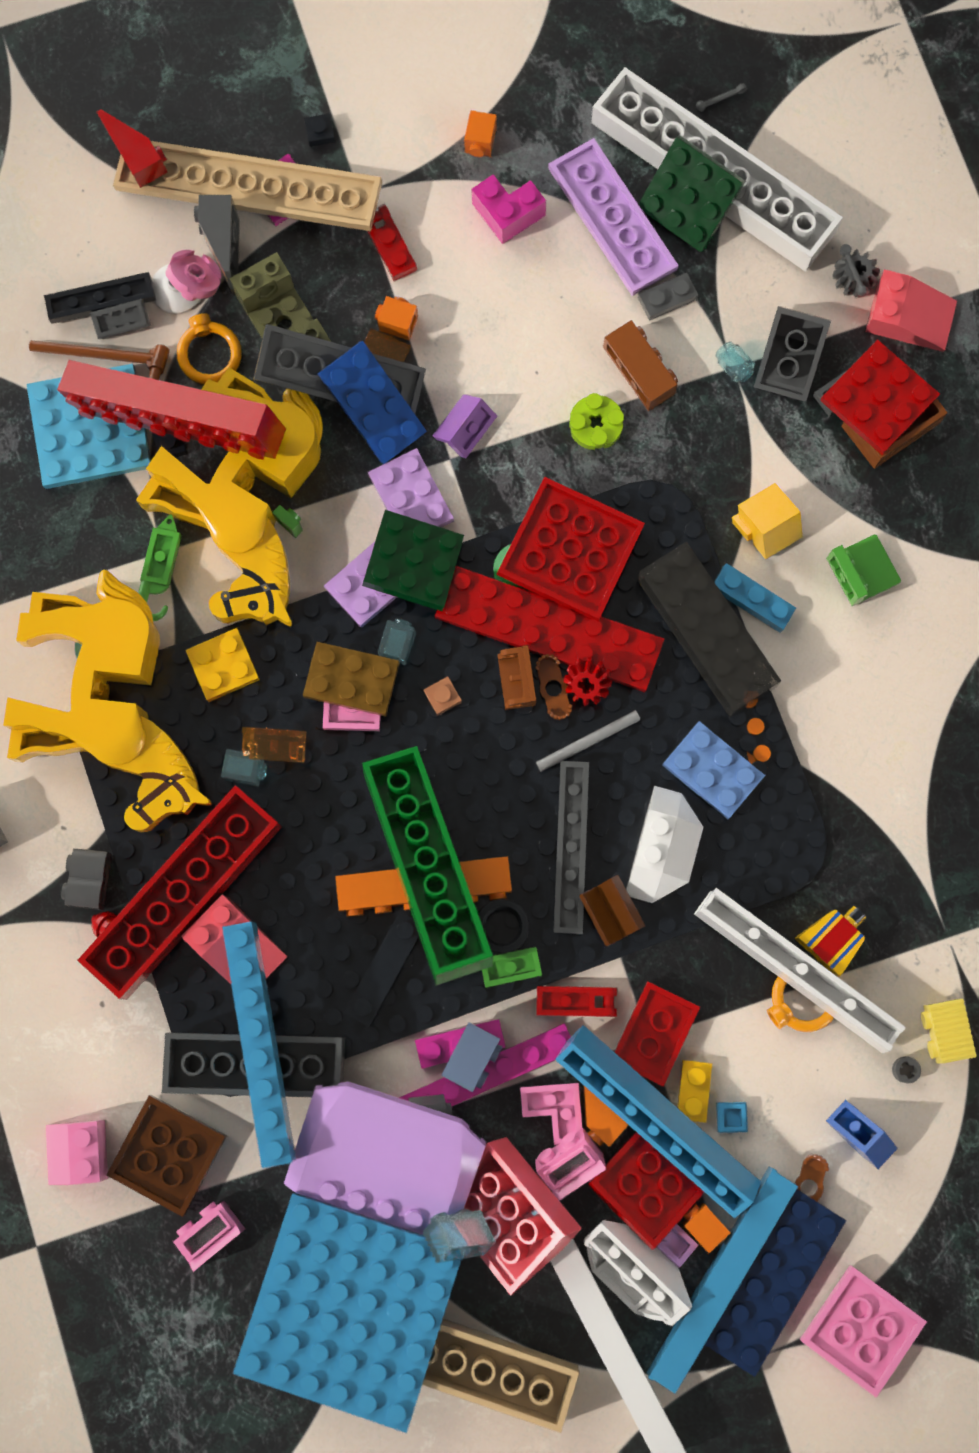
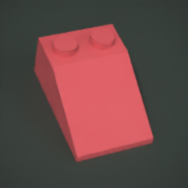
(910, 311)
(208, 939)

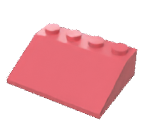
(521, 1214)

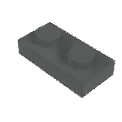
(668, 296)

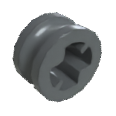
(909, 1061)

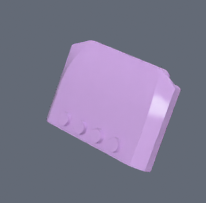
(383, 1156)

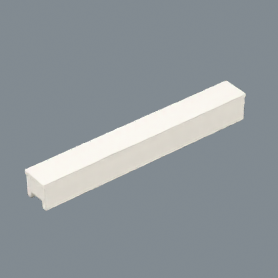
(799, 970)
(615, 1351)

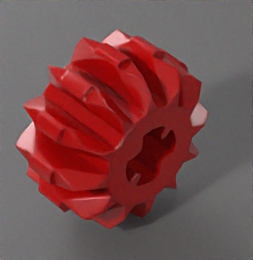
(596, 677)

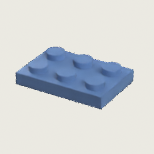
(713, 770)

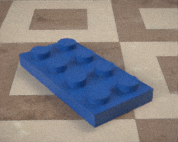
(372, 402)

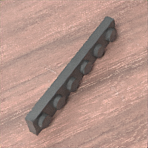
(571, 847)

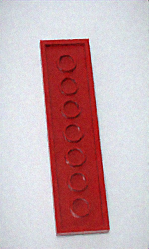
(549, 628)

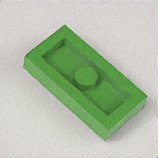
(512, 967)

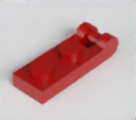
(391, 245)
(575, 1001)

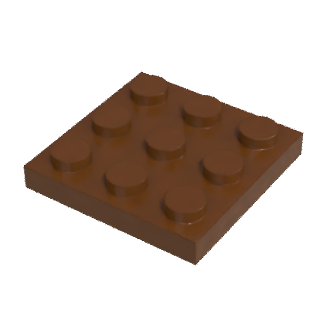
(166, 1155)

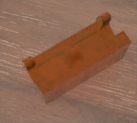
(274, 744)

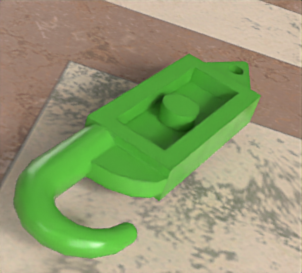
(160, 562)

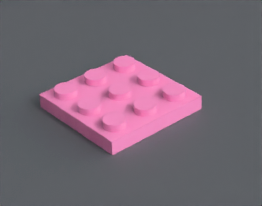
(863, 1331)

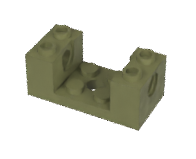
(270, 296)

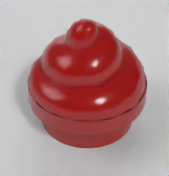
(101, 921)

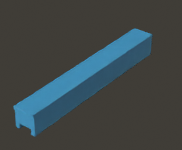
(721, 1281)

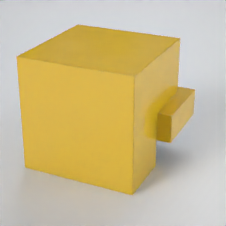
(769, 521)

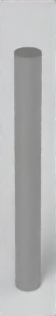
(588, 741)

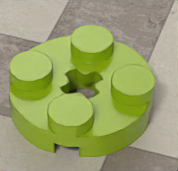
(597, 437)

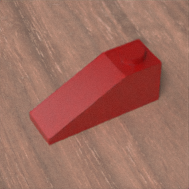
(136, 149)

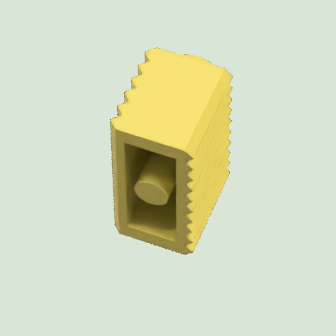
(948, 1031)

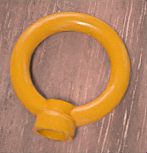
(199, 327)
(782, 1015)

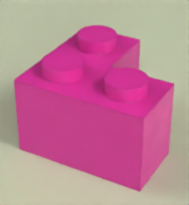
(507, 212)

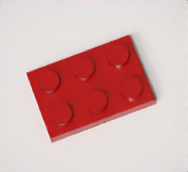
(656, 1032)

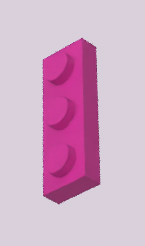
(439, 1047)

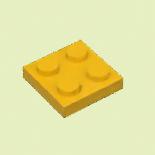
(222, 665)

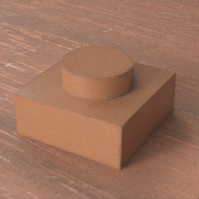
(442, 696)

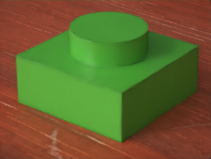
(288, 520)

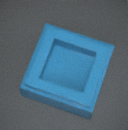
(731, 1117)

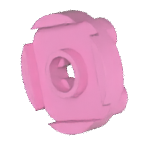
(190, 286)

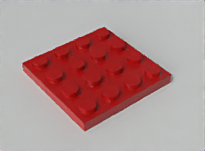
(570, 549)

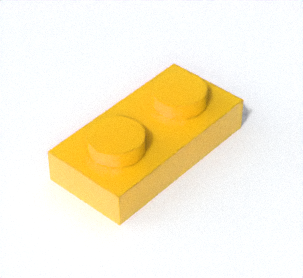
(694, 1090)

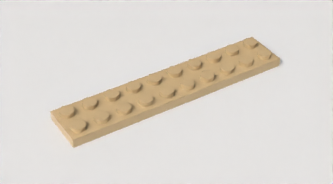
(262, 186)

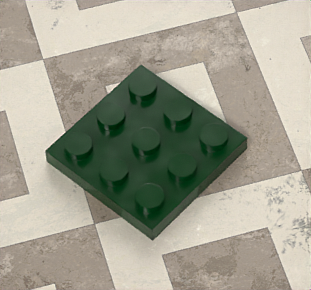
(691, 193)
(413, 560)

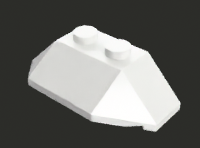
(665, 847)
(637, 1274)

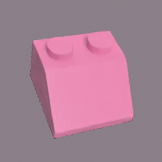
(76, 1152)

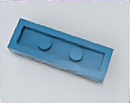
(754, 598)

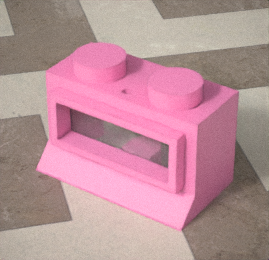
(570, 1163)
(209, 1234)

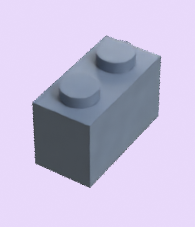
(471, 1057)

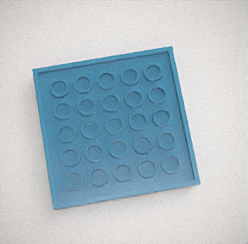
(347, 1313)

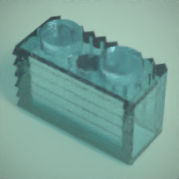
(458, 1235)

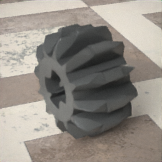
(865, 268)

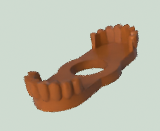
(549, 670)
(813, 1168)

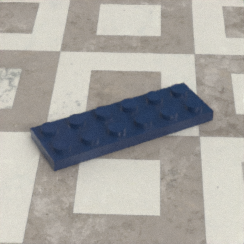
(775, 1282)

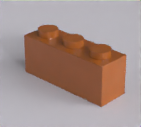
(640, 365)

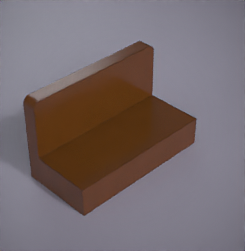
(612, 910)

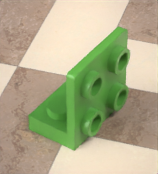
(863, 569)

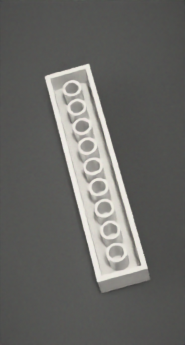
(767, 203)

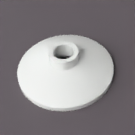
(168, 297)

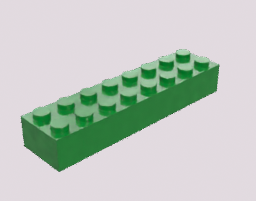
(427, 866)

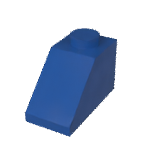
(862, 1134)

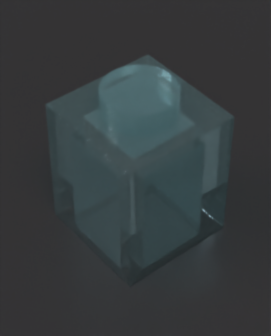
(397, 640)
(242, 769)

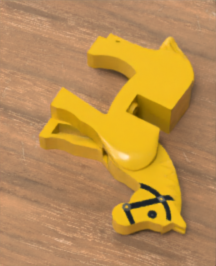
(237, 519)

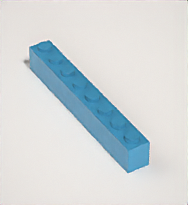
(259, 1044)
(659, 1121)

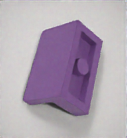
(465, 424)

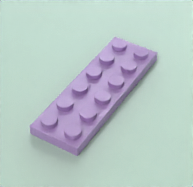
(613, 217)

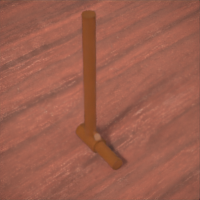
(154, 360)

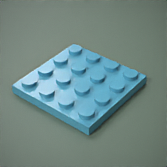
(77, 447)

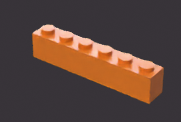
(384, 890)

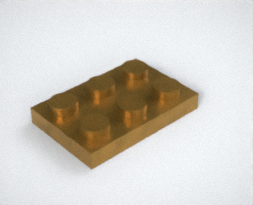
(351, 679)

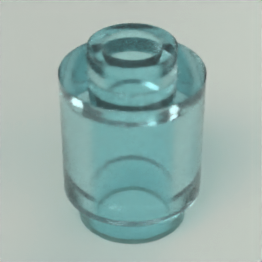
(735, 362)

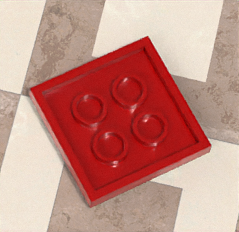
(879, 397)
(645, 1190)

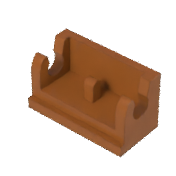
(516, 678)

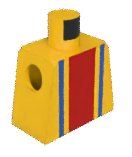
(834, 939)

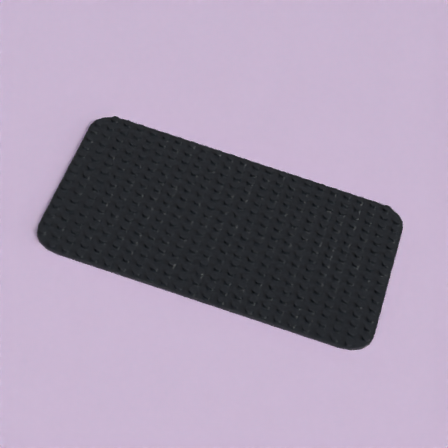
(485, 787)

